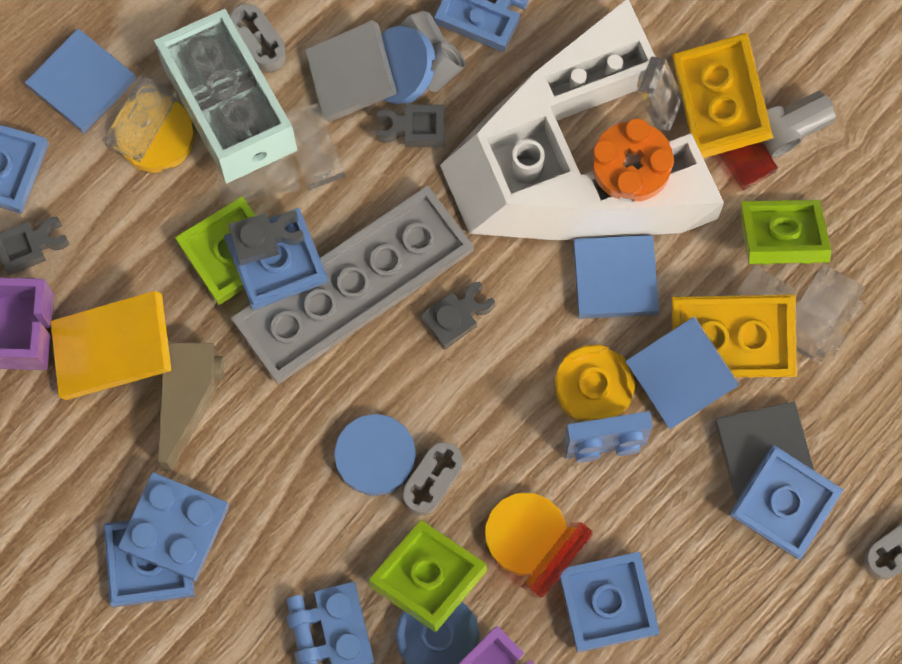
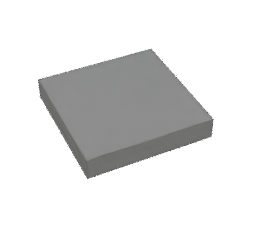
(351, 71)

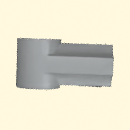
(447, 58)
(797, 122)

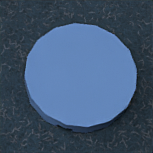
(410, 62)
(375, 455)
(446, 646)

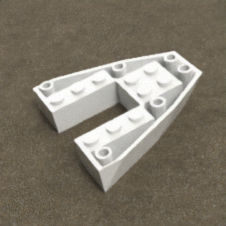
(518, 171)

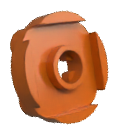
(639, 139)

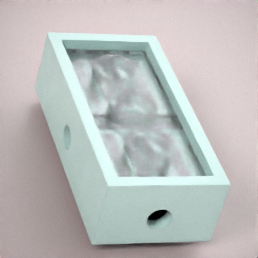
(226, 95)

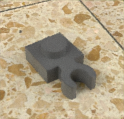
(420, 126)
(258, 238)
(23, 246)
(453, 317)

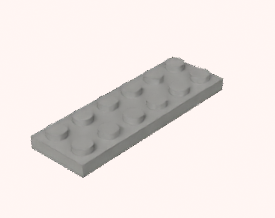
(365, 280)

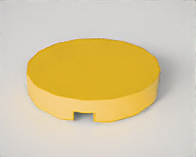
(170, 144)
(594, 383)
(523, 531)

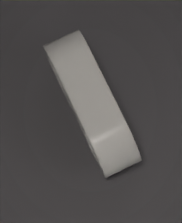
(264, 33)
(425, 472)
(891, 541)

